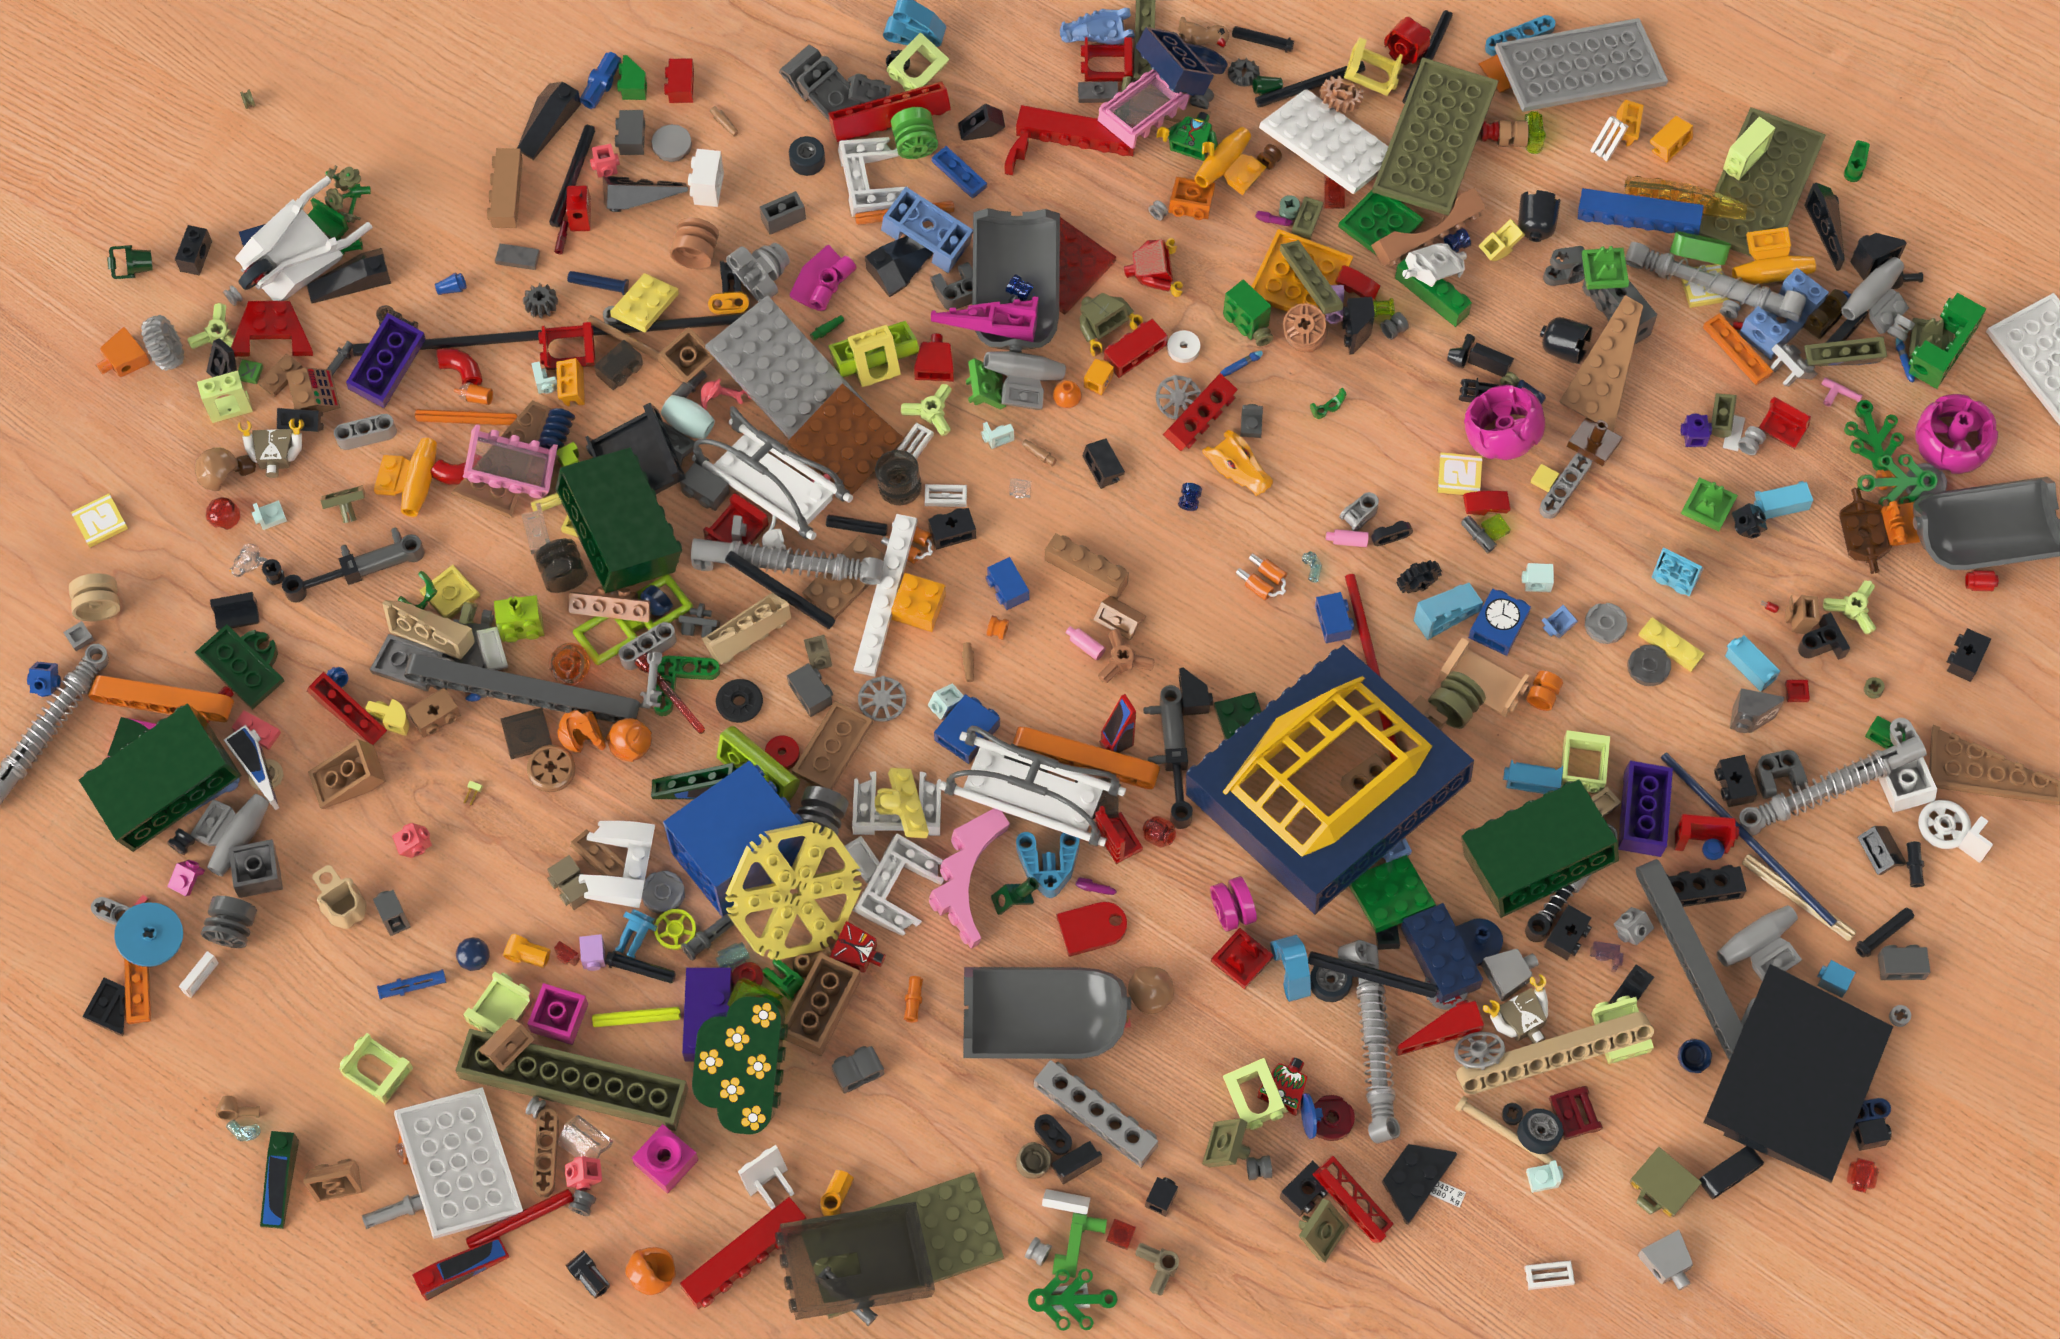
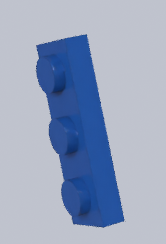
(959, 172)

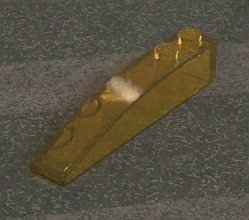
(1714, 202)

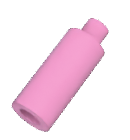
(1348, 538)
(1086, 643)

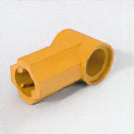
(520, 949)
(836, 1192)

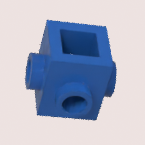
(43, 678)

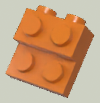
(1191, 199)

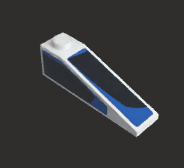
(250, 755)

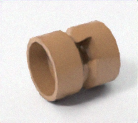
(1513, 133)

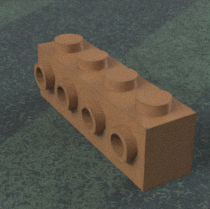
(506, 188)
(1086, 565)

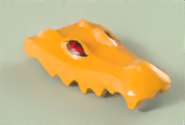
(1237, 461)

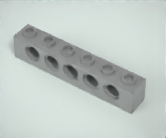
(1136, 1152)

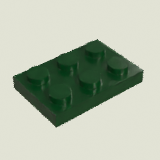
(1236, 712)

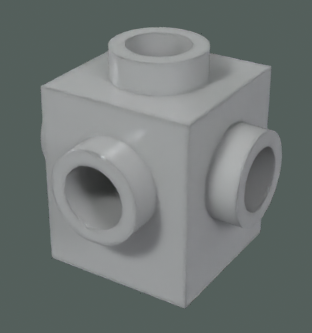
(1633, 926)

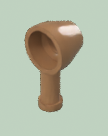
(803, 970)
(229, 1109)

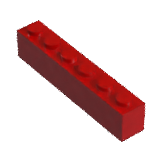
(877, 114)
(1069, 130)
(739, 1256)

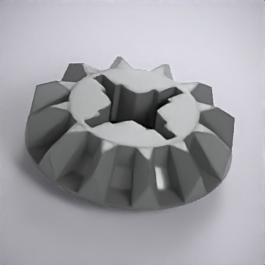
(1235, 72)

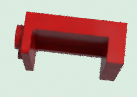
(752, 516)
(1704, 828)

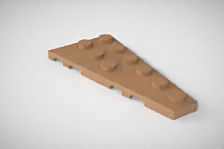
(1603, 375)
(501, 500)
(1979, 770)

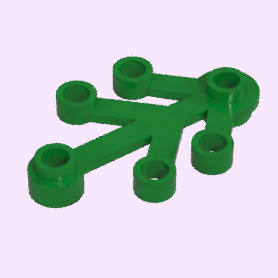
(1873, 438)
(1900, 480)
(1068, 1299)

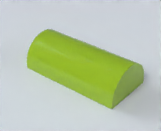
(904, 342)
(738, 749)

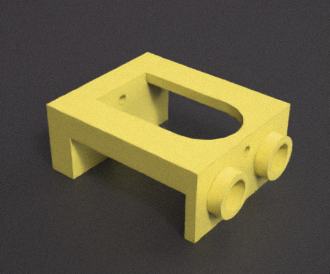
(1392, 67)
(871, 340)

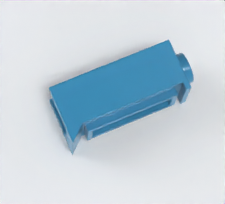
(1532, 777)

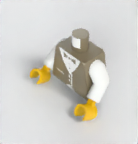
(273, 448)
(1522, 1014)

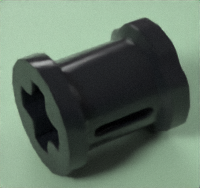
(274, 569)

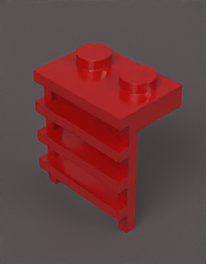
(1785, 423)
(1120, 837)

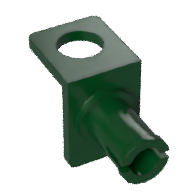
(1015, 895)

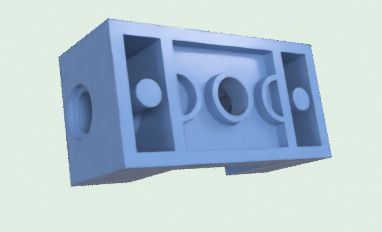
(946, 239)
(1762, 327)

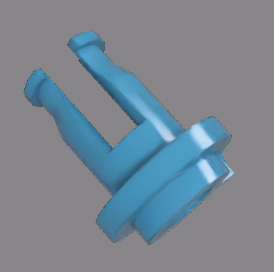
(639, 923)

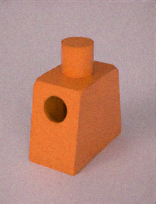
(122, 354)

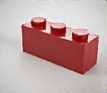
(1135, 347)

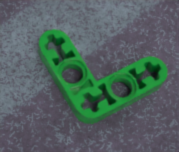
(676, 671)

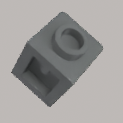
(1251, 421)

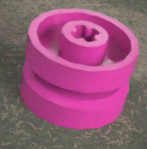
(1233, 903)

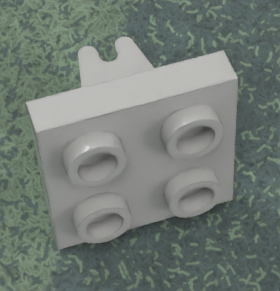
(1791, 357)

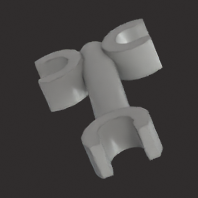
(651, 695)

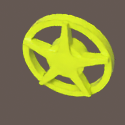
(674, 928)

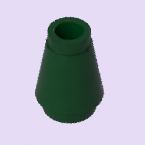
(1265, 84)

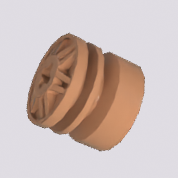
(694, 243)
(1308, 339)

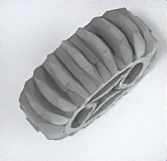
(162, 342)

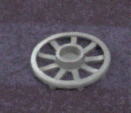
(1178, 396)
(882, 698)
(1479, 1050)

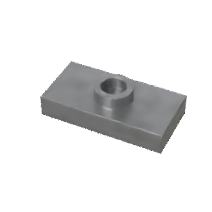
(1096, 91)

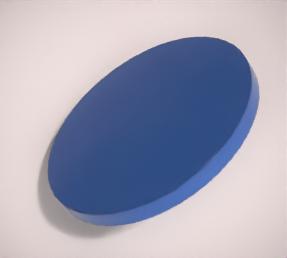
(1310, 1115)

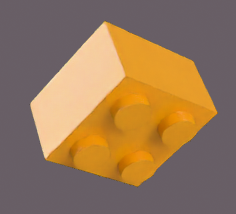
(918, 602)

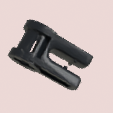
(728, 274)

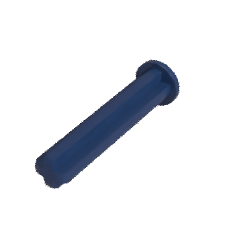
(598, 282)

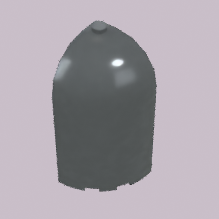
(1023, 247)
(1990, 524)
(1042, 1012)

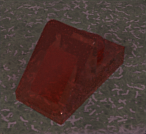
(1333, 194)

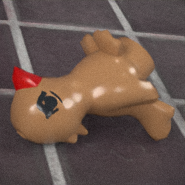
(1198, 35)

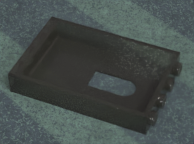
(888, 1252)

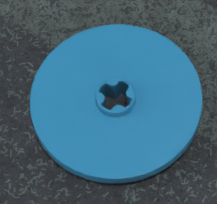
(148, 951)

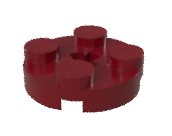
(1342, 1126)

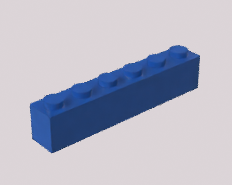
(1639, 212)

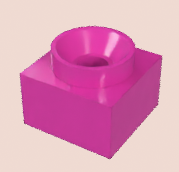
(663, 1144)

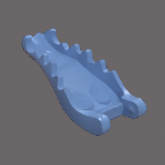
(1101, 27)

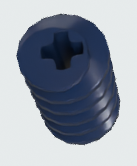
(556, 428)

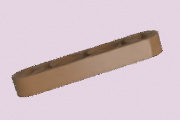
(545, 1152)

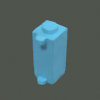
(1784, 500)
(1751, 662)

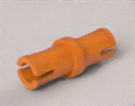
(913, 999)

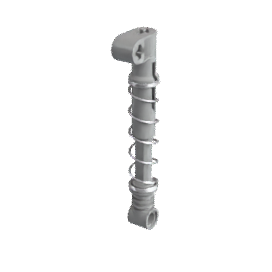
(1786, 306)

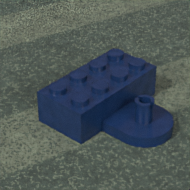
(1180, 64)
(1451, 952)

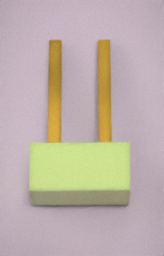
(475, 786)

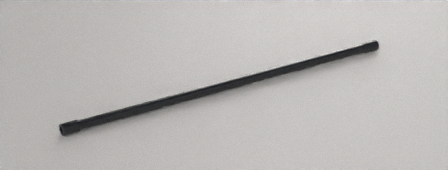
(485, 339)

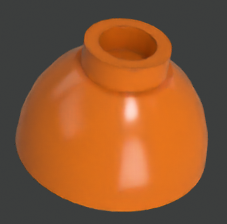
(1067, 394)

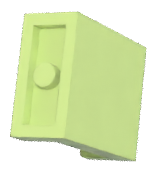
(499, 1003)
(1606, 1012)

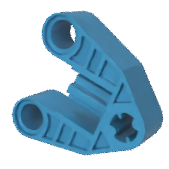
(909, 20)
(1059, 878)
(1295, 961)

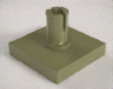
(344, 500)
(1226, 1143)
(1323, 1230)

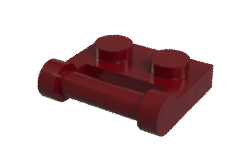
(1568, 1113)

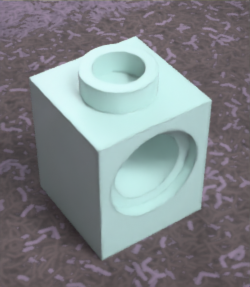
(1538, 577)

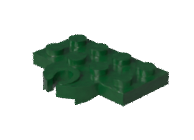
(242, 663)

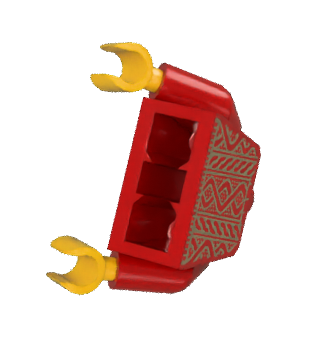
(1153, 266)

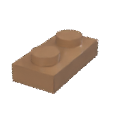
(276, 378)

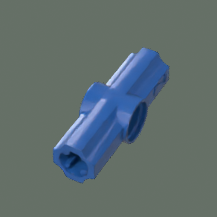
(600, 80)

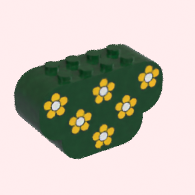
(741, 1061)

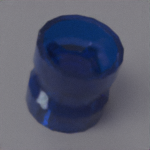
(1458, 240)
(1019, 287)
(1190, 495)

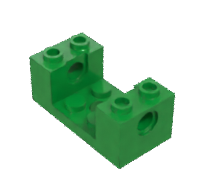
(1961, 318)

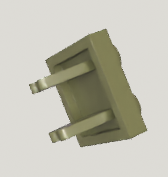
(1930, 331)

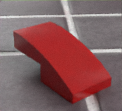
(1017, 151)
(1357, 282)
(1486, 501)

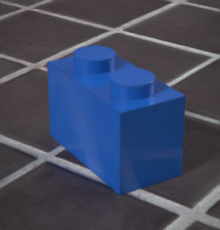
(1007, 583)
(1333, 617)

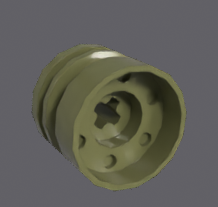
(1458, 699)

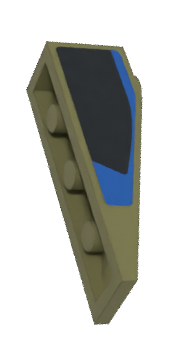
(1846, 352)

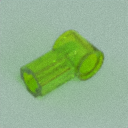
(1536, 132)

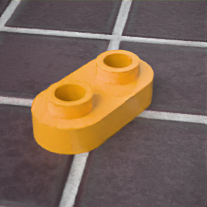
(728, 302)

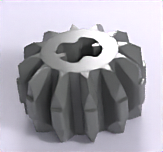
(540, 300)

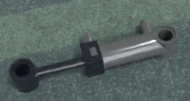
(356, 567)
(1175, 749)

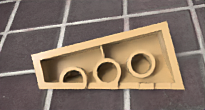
(428, 628)
(747, 628)

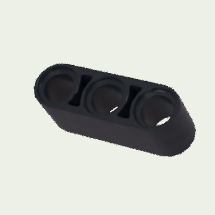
(1731, 1171)

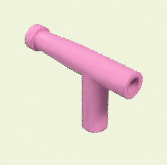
(1836, 388)

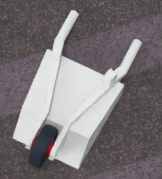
(291, 250)

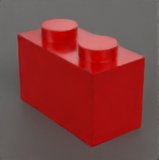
(680, 80)

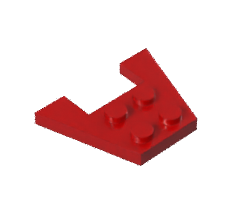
(270, 321)

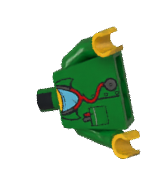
(1191, 137)

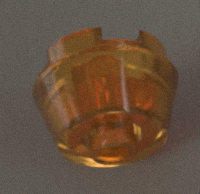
(569, 664)

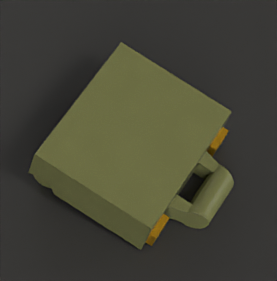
(1664, 1183)

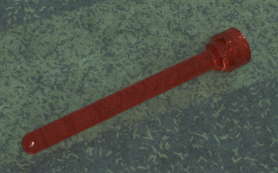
(643, 665)

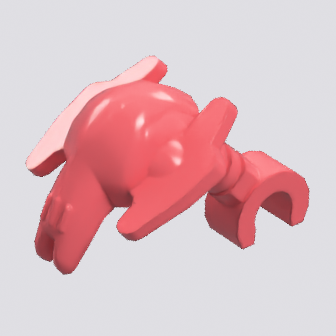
(713, 389)

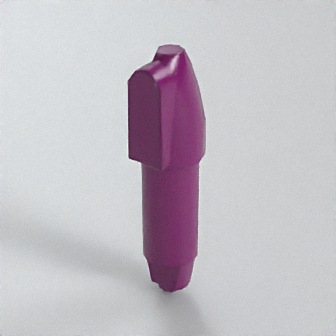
(1269, 218)
(1088, 885)

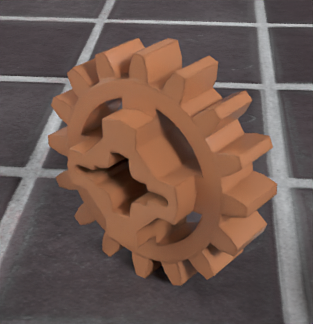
(1341, 94)

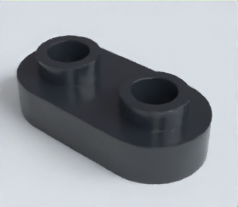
(1390, 534)
(1053, 1135)

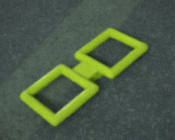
(630, 627)

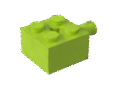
(519, 618)

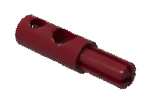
(561, 239)

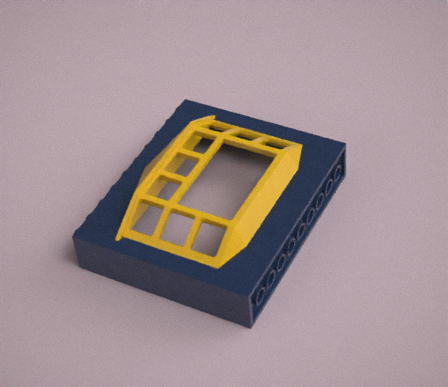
(1364, 825)

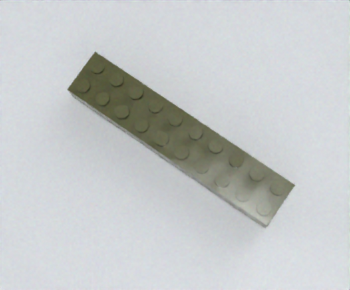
(578, 1082)

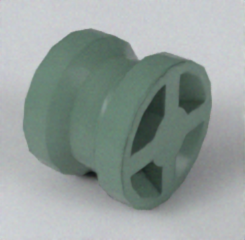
(1292, 211)

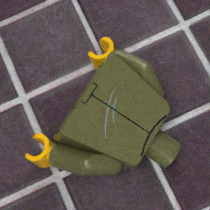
(1104, 315)

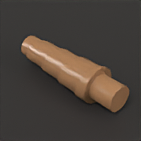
(722, 119)
(1039, 452)
(968, 658)

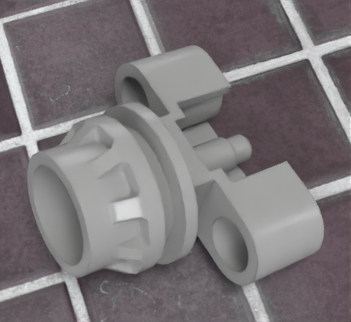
(759, 269)

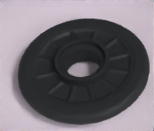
(743, 712)

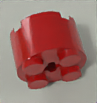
(1408, 39)

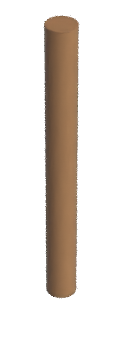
(622, 336)

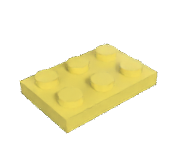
(644, 302)

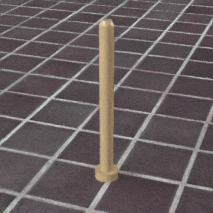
(1498, 1127)

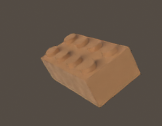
(821, 1003)

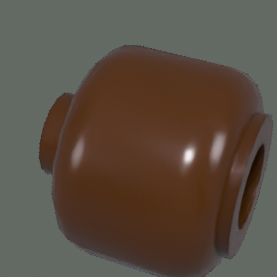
(245, 465)

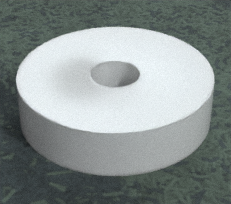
(1187, 354)

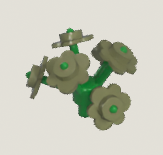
(345, 180)

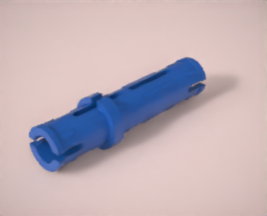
(385, 990)

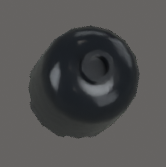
(1538, 215)
(1566, 339)

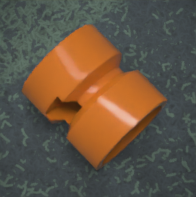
(1544, 691)

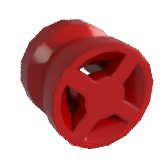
(1490, 131)

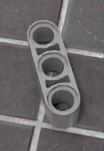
(374, 435)
(652, 637)

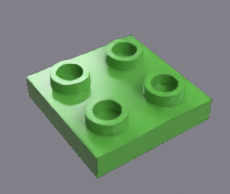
(1605, 268)
(985, 385)
(1709, 504)

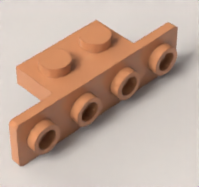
(615, 604)

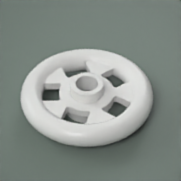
(1939, 807)

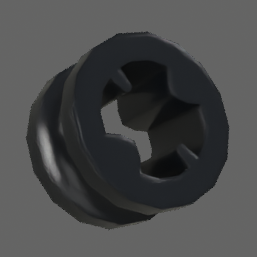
(1510, 1121)

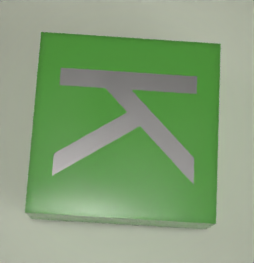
(250, 371)

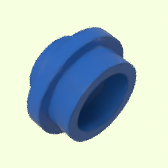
(1713, 849)

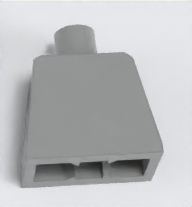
(1509, 971)
(1668, 1260)

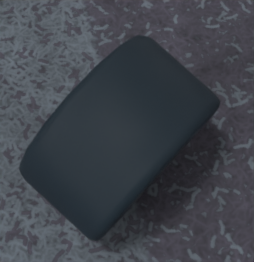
(806, 155)

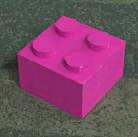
(557, 1014)

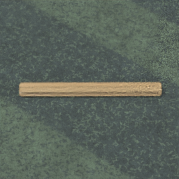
(1778, 883)

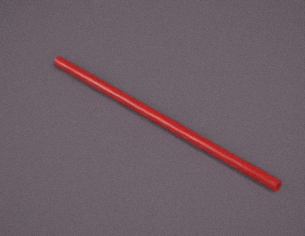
(1367, 645)

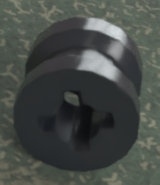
(181, 841)

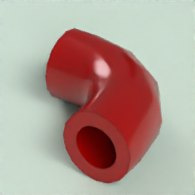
(461, 362)
(448, 473)

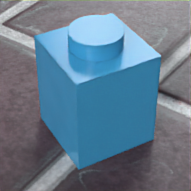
(1835, 978)

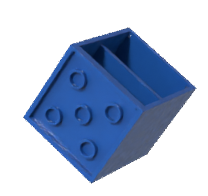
(720, 823)

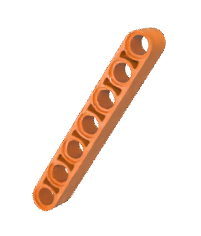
(159, 697)
(1078, 754)

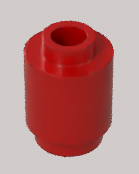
(1981, 580)

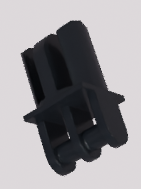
(1479, 389)

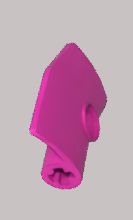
(811, 282)

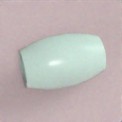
(687, 417)

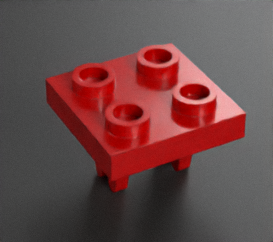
(1242, 958)

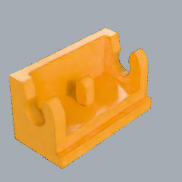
(1631, 115)
(1672, 138)
(570, 382)

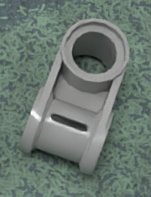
(1357, 514)

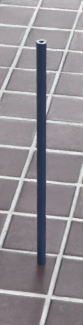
(1774, 864)

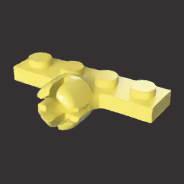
(903, 801)

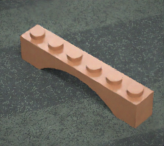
(1397, 244)

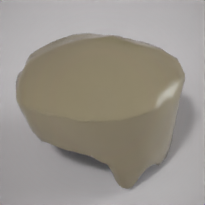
(1033, 1160)

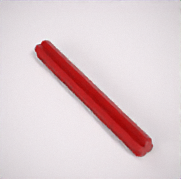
(520, 1219)

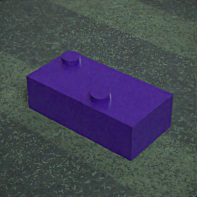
(385, 360)
(1645, 808)
(705, 995)

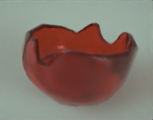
(222, 513)

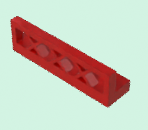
(1349, 1203)

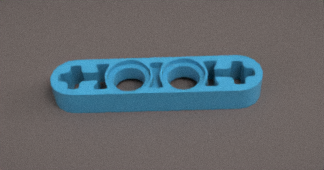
(1518, 32)

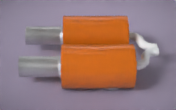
(921, 538)
(1260, 586)

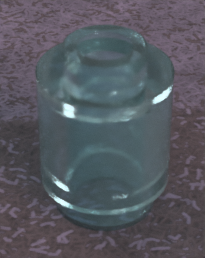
(732, 956)

